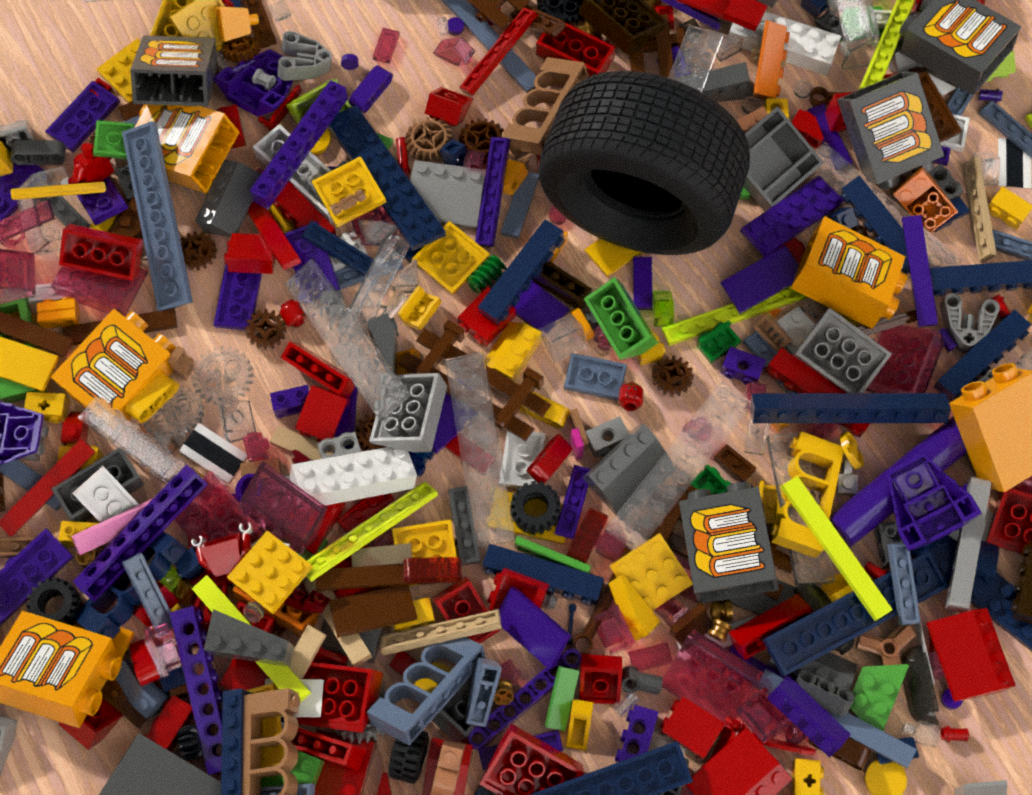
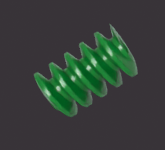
(485, 273)

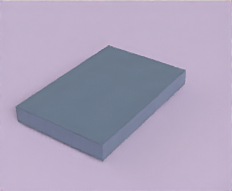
(595, 376)

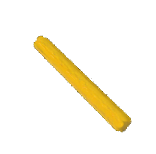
(58, 190)

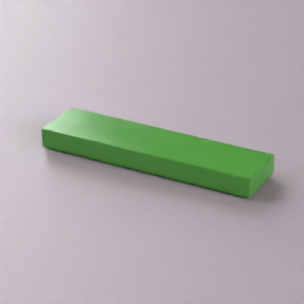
(549, 555)

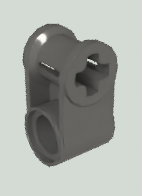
(830, 23)

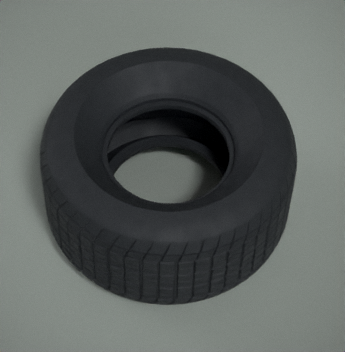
(645, 163)

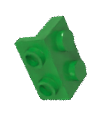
(718, 341)
(711, 480)

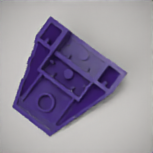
(240, 90)
(18, 432)
(928, 502)

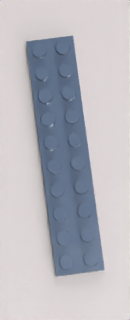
(157, 216)

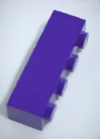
(809, 716)

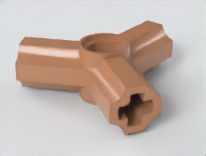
(896, 640)

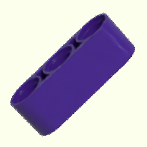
(371, 88)

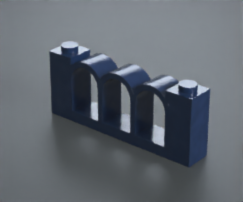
(93, 615)

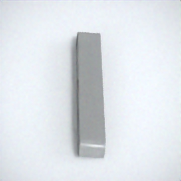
(968, 550)

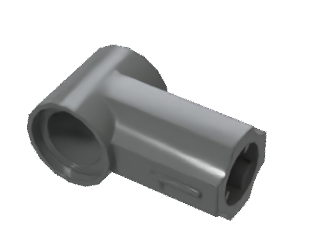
(634, 680)

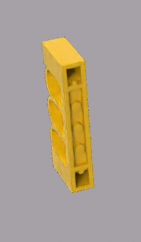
(821, 453)

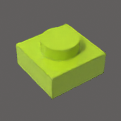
(171, 579)

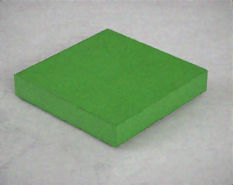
(109, 139)

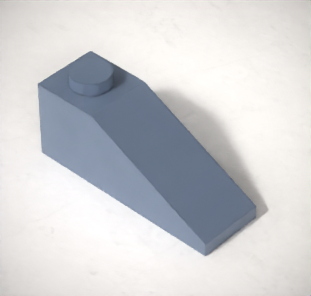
(482, 691)
(145, 699)

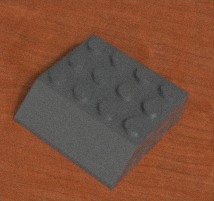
(777, 159)

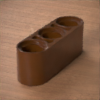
(851, 753)

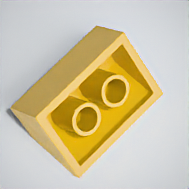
(513, 349)

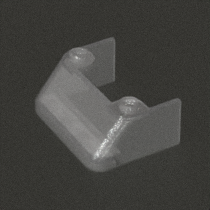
(859, 31)
(44, 237)

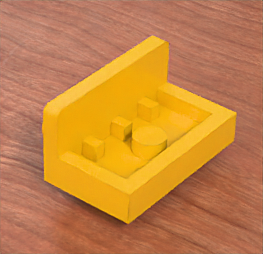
(419, 308)
(770, 502)

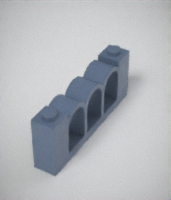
(408, 726)

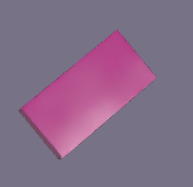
(577, 443)

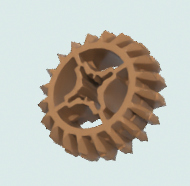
(422, 147)

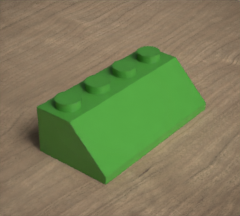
(620, 320)

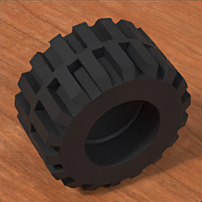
(530, 492)
(50, 589)
(407, 760)

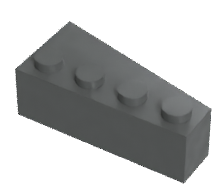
(728, 83)
(243, 641)

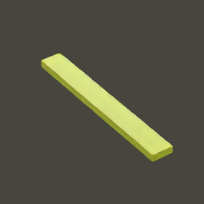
(887, 43)
(707, 321)
(370, 529)
(836, 548)
(215, 599)

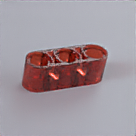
(587, 535)
(432, 570)

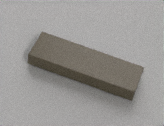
(382, 555)

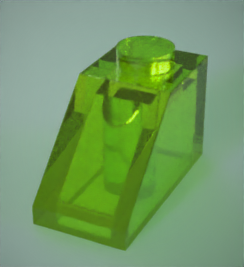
(663, 308)

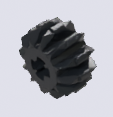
(189, 743)

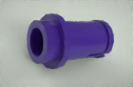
(994, 95)
(949, 342)

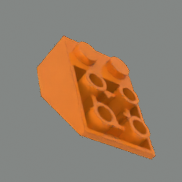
(924, 197)

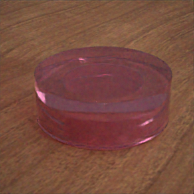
(556, 217)

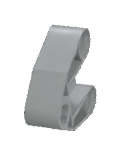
(311, 58)
(952, 322)

